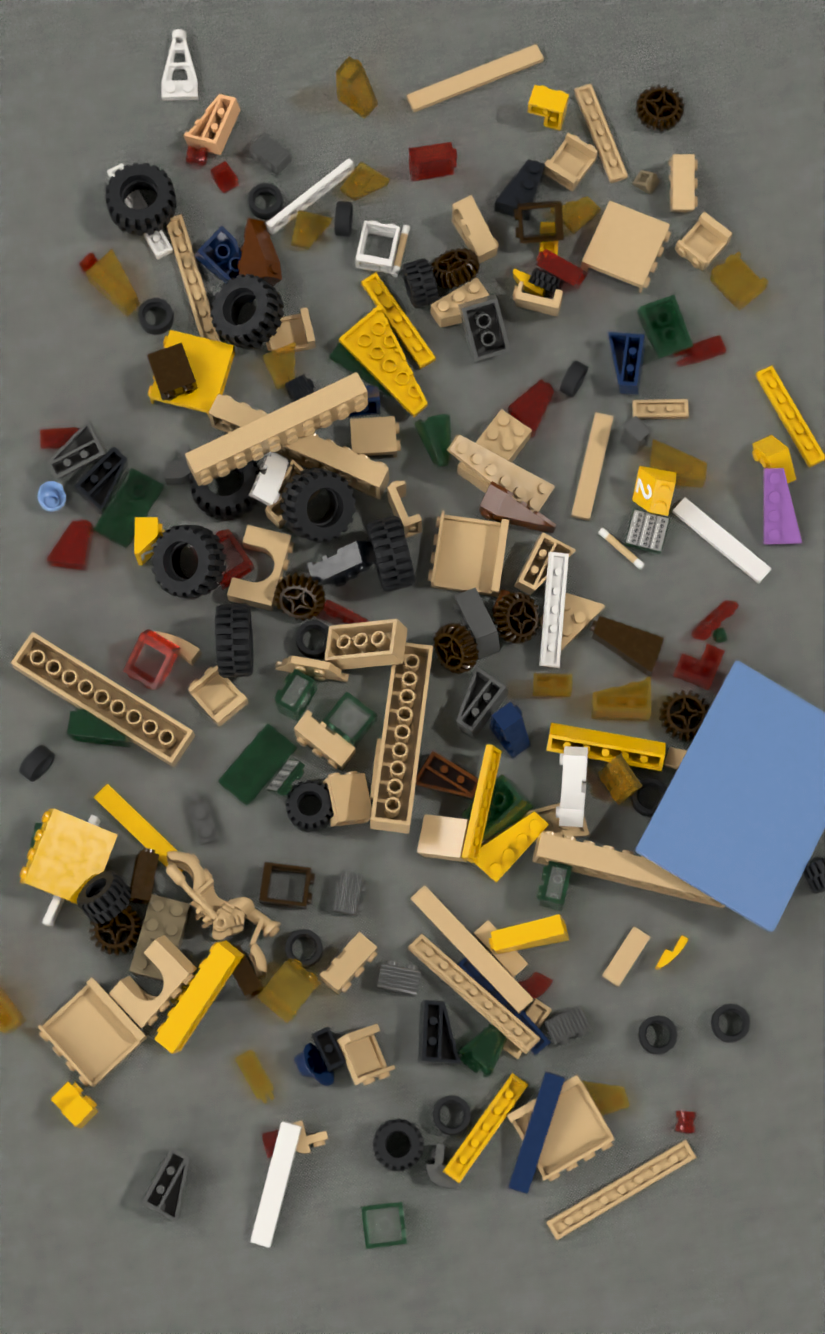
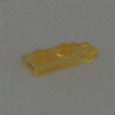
(255, 1075)

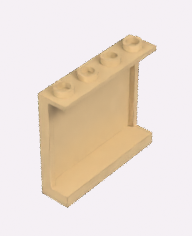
(626, 245)
(468, 554)
(92, 1033)
(574, 1130)

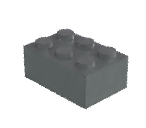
(484, 327)

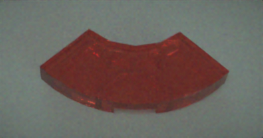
(536, 985)

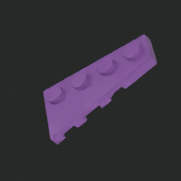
(778, 511)

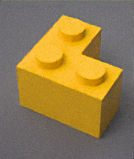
(550, 105)
(774, 454)
(74, 1105)

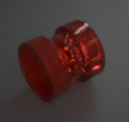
(196, 156)
(685, 1121)

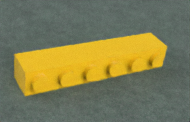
(606, 746)
(199, 996)

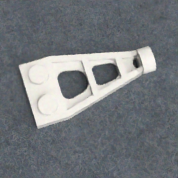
(179, 89)

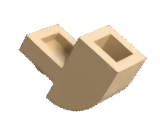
(304, 1141)

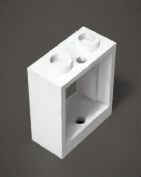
(377, 263)

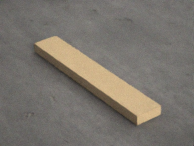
(600, 133)
(592, 466)

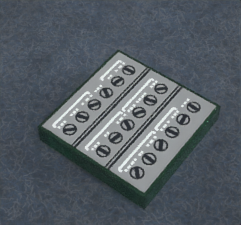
(647, 531)
(282, 782)

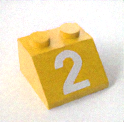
(654, 490)
(146, 533)

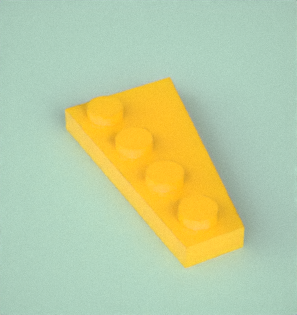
(509, 845)

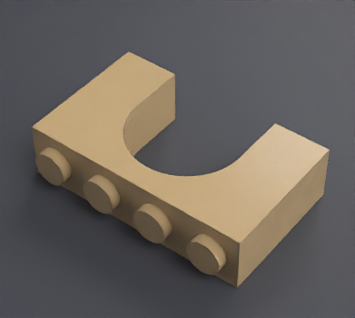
(278, 548)
(175, 971)

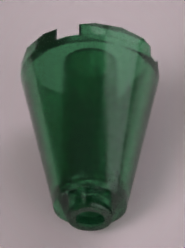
(436, 437)
(483, 1050)

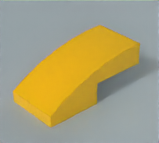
(548, 227)
(527, 286)
(667, 956)

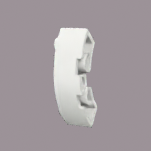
(270, 479)
(573, 790)

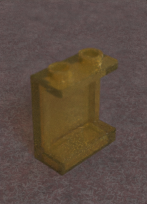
(737, 281)
(289, 989)

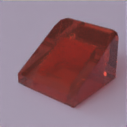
(87, 263)
(269, 1141)

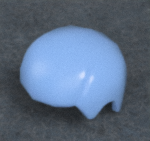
(51, 496)

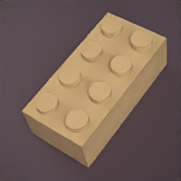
(503, 437)
(366, 644)

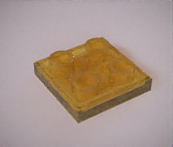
(619, 779)

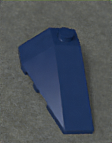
(221, 255)

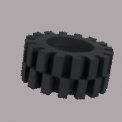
(546, 280)

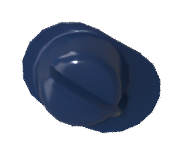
(312, 1065)

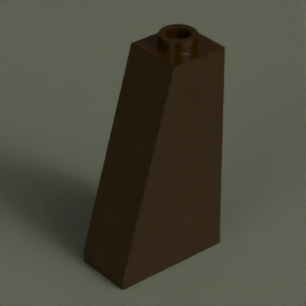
(629, 643)

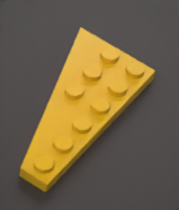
(381, 355)

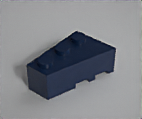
(628, 360)
(510, 729)

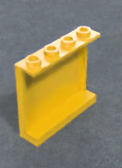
(210, 366)
(66, 855)

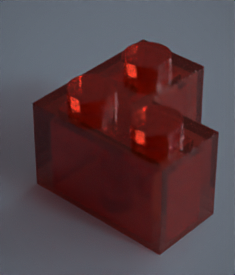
(700, 671)

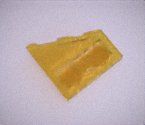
(363, 182)
(578, 213)
(309, 229)
(281, 364)
(607, 1097)

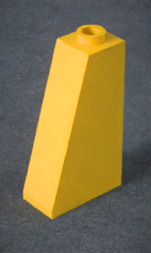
(529, 935)

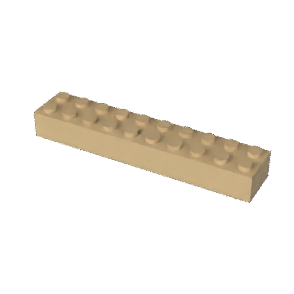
(277, 429)
(308, 451)
(103, 699)
(401, 740)
(614, 866)

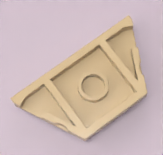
(577, 615)
(318, 669)

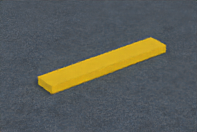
(398, 321)
(790, 416)
(481, 804)
(134, 823)
(485, 1128)

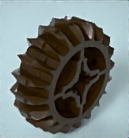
(650, 102)
(455, 268)
(291, 588)
(523, 608)
(455, 648)
(677, 716)
(124, 928)

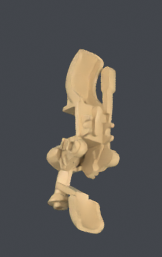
(224, 915)

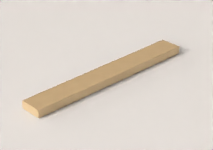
(475, 78)
(191, 278)
(472, 949)
(474, 993)
(621, 1189)

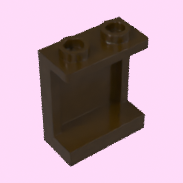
(172, 372)

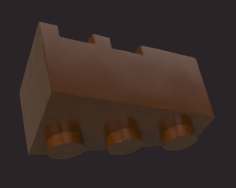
(446, 777)

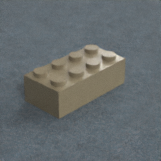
(162, 918)

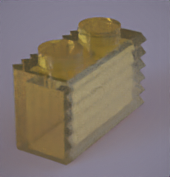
(552, 685)

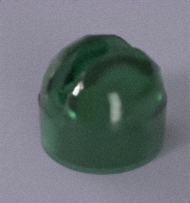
(719, 635)

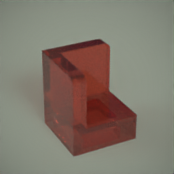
(224, 177)

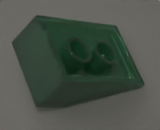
(665, 326)
(89, 729)
(506, 807)

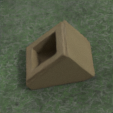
(646, 181)

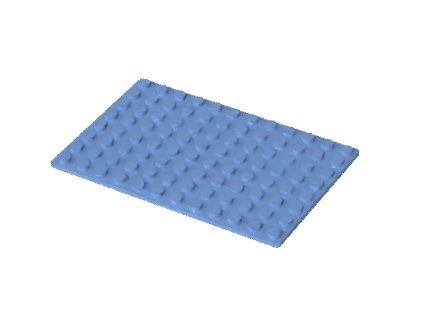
(745, 799)

